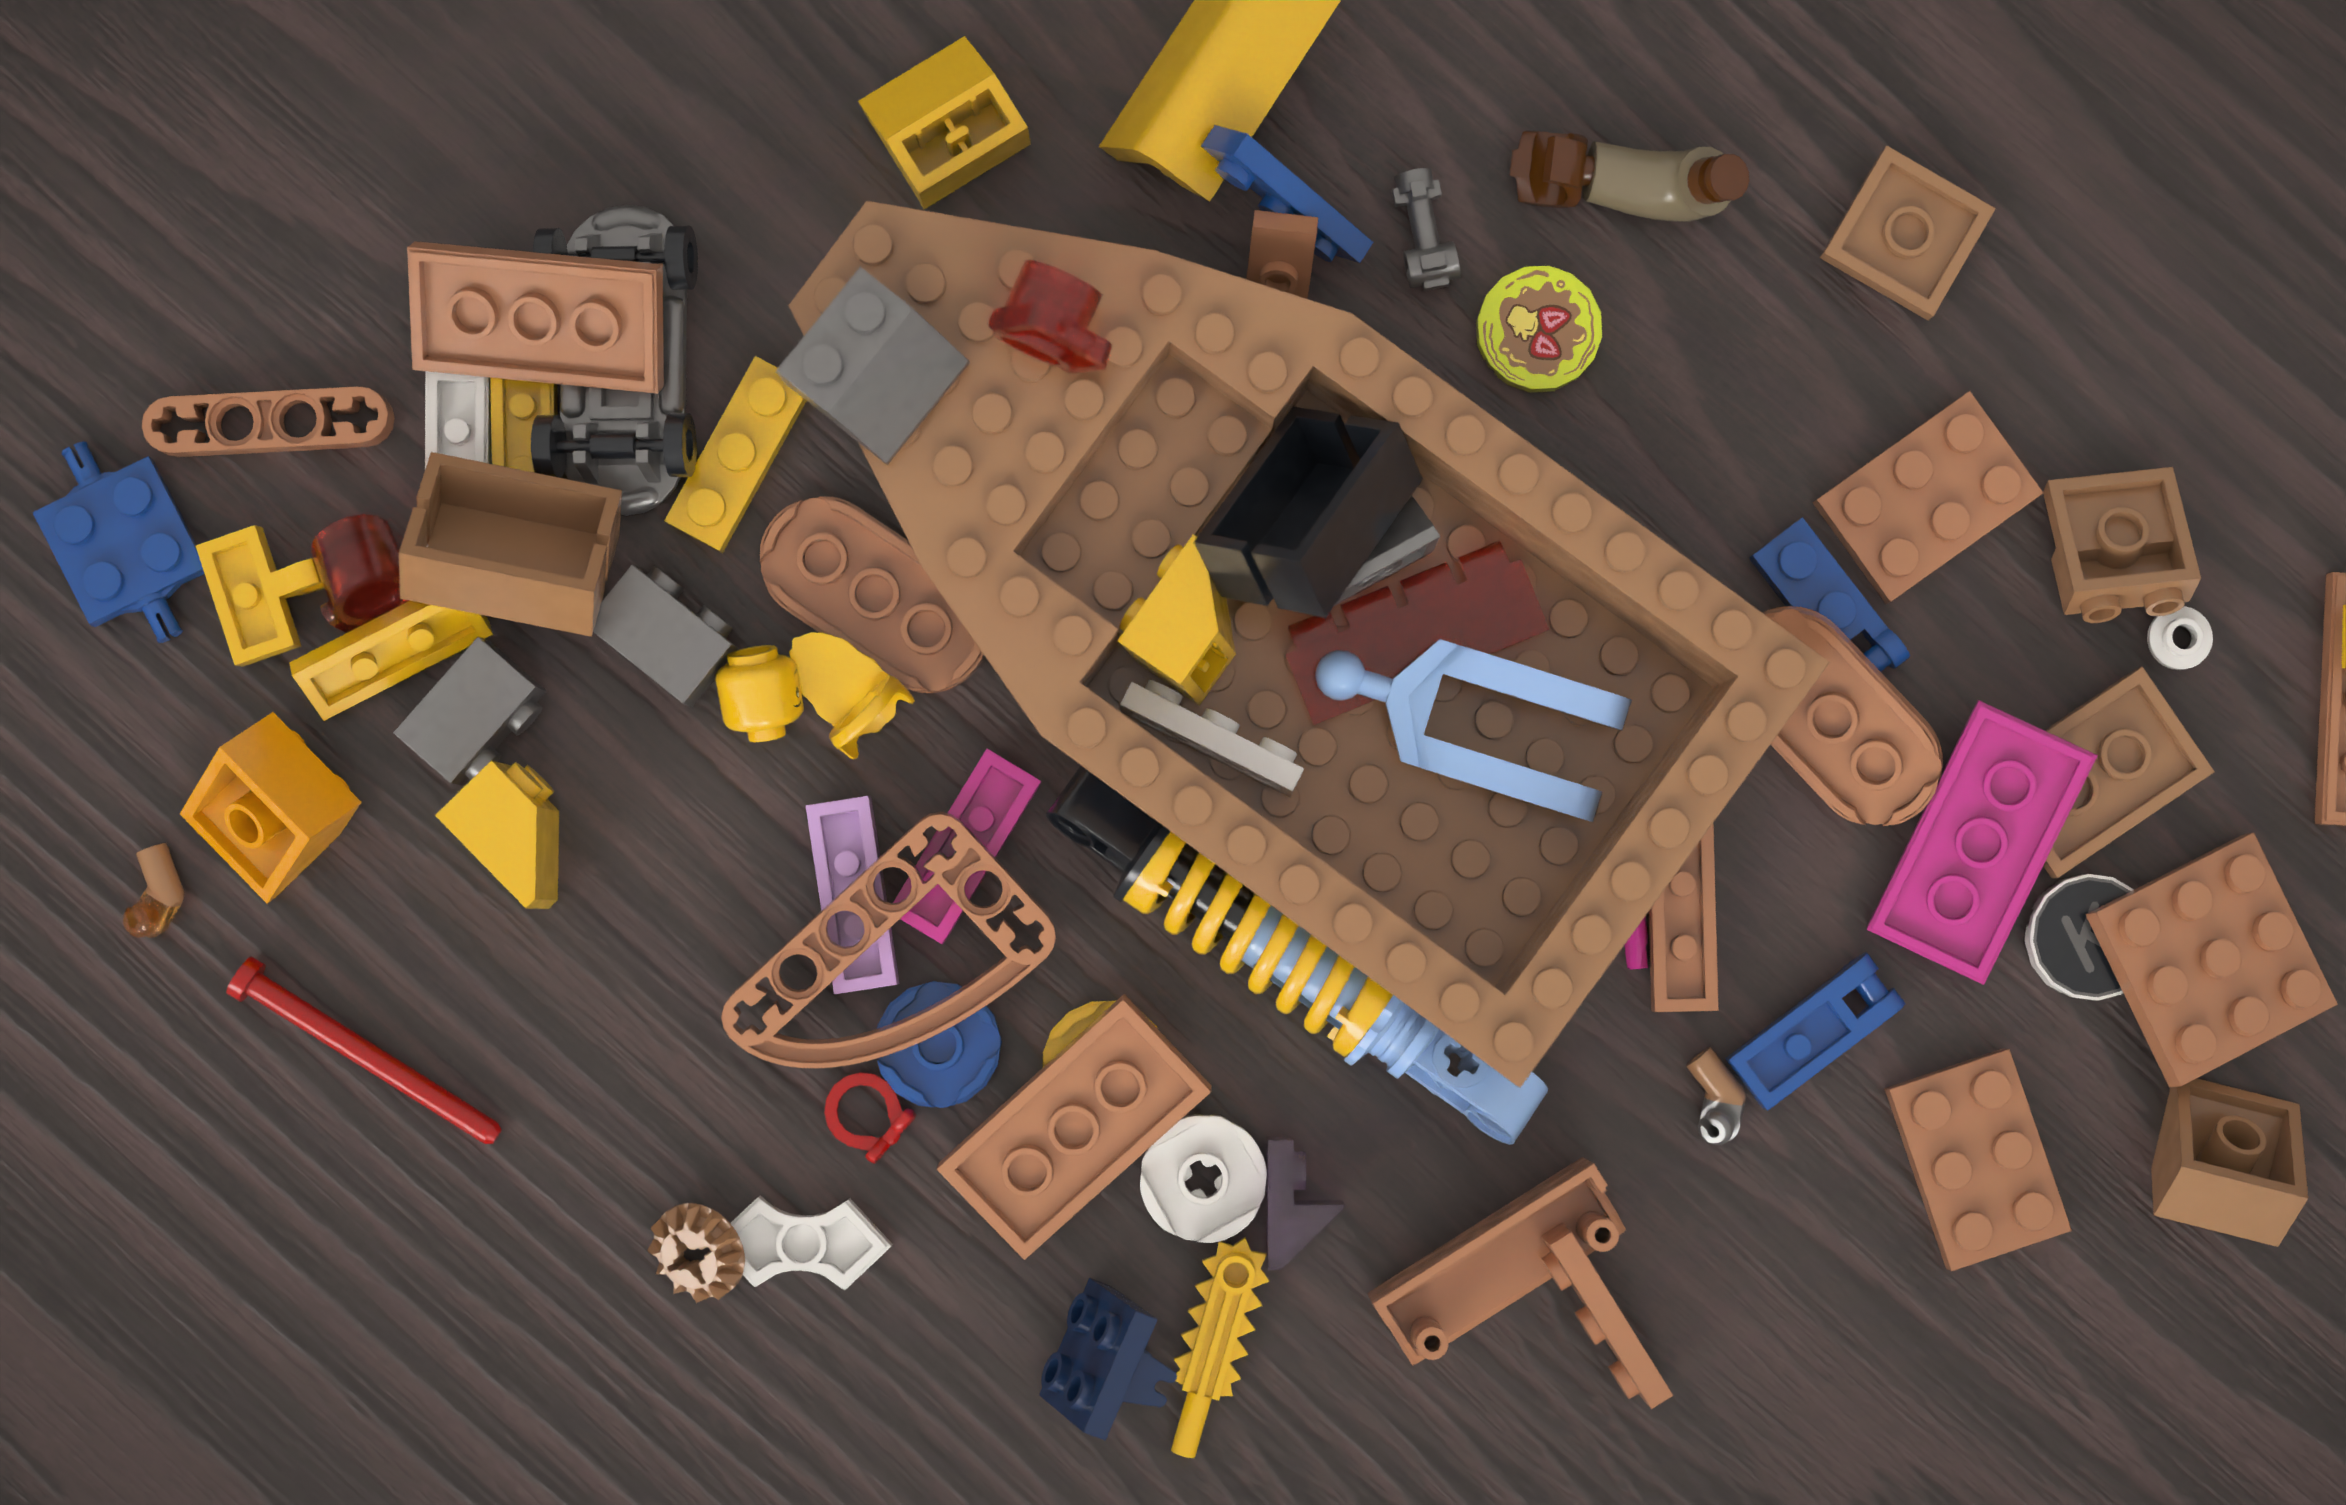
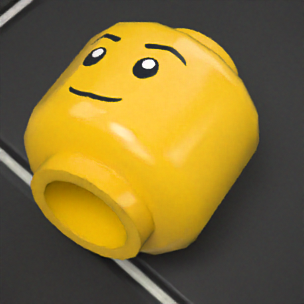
(759, 692)

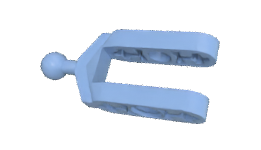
(1412, 696)

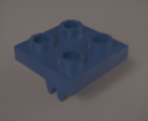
(1103, 1361)

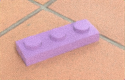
(842, 849)

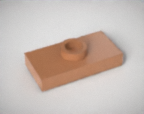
(1282, 251)

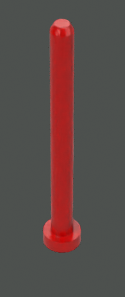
(251, 982)

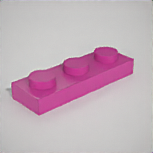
(990, 809)

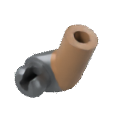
(1723, 1098)

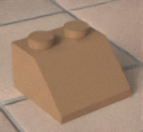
(2230, 1162)

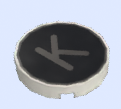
(2063, 942)

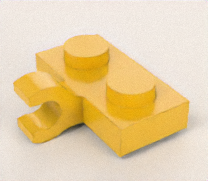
(254, 594)

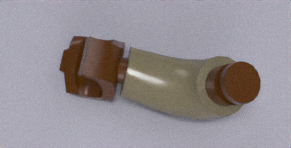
(1638, 182)

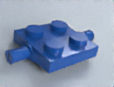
(120, 542)

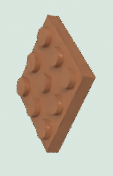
(2211, 960)

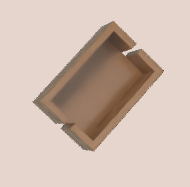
(510, 544)

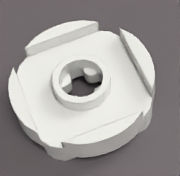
(1192, 1212)

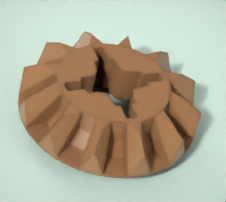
(693, 1228)

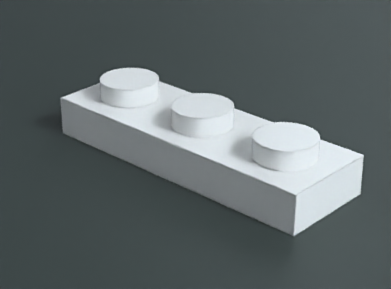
(1213, 736)

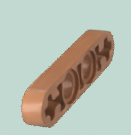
(268, 427)

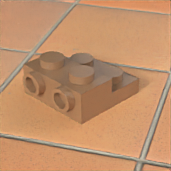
(2121, 544)

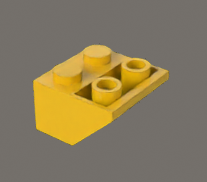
(946, 121)
(1182, 626)

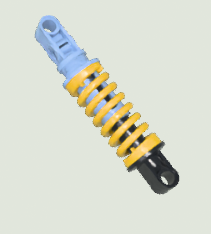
(1280, 952)

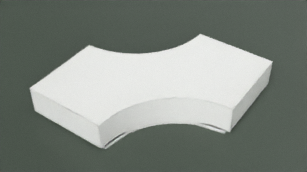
(832, 1243)

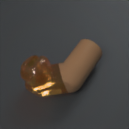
(161, 897)

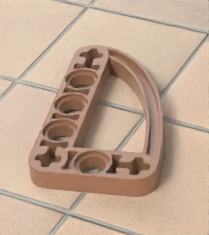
(877, 918)

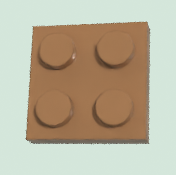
(1907, 233)

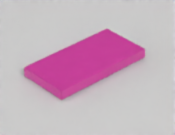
(1981, 842)

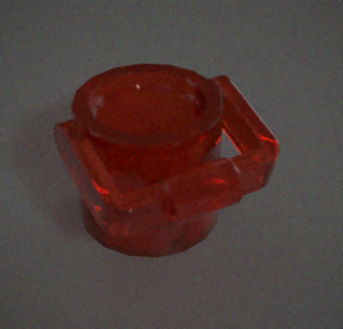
(1050, 319)
(358, 570)

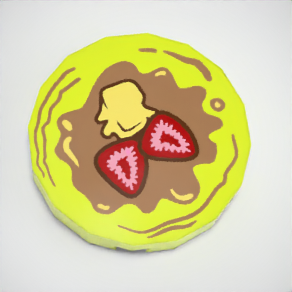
(1539, 328)

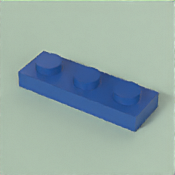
(1251, 166)

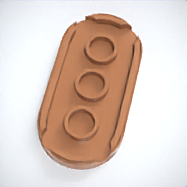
(866, 586)
(1856, 732)

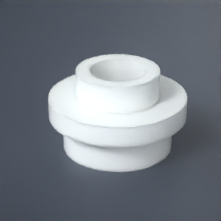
(2162, 645)

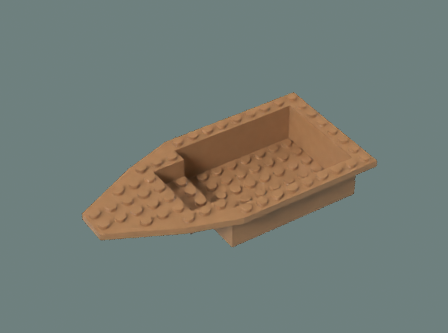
(1062, 493)

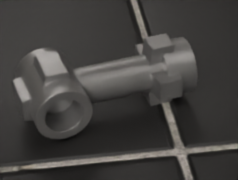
(1431, 262)

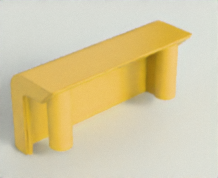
(1217, 70)

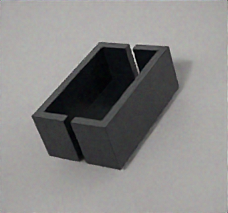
(1309, 511)

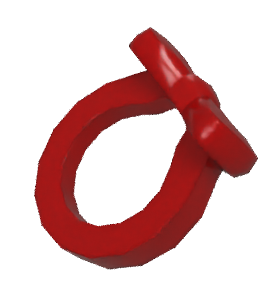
(874, 1145)

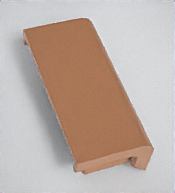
(1494, 1262)

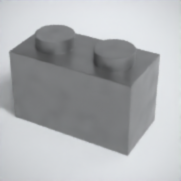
(664, 635)
(471, 712)

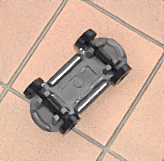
(624, 436)

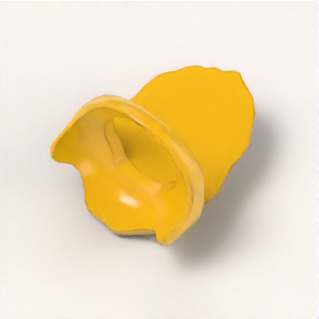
(846, 688)

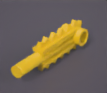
(1214, 1344)

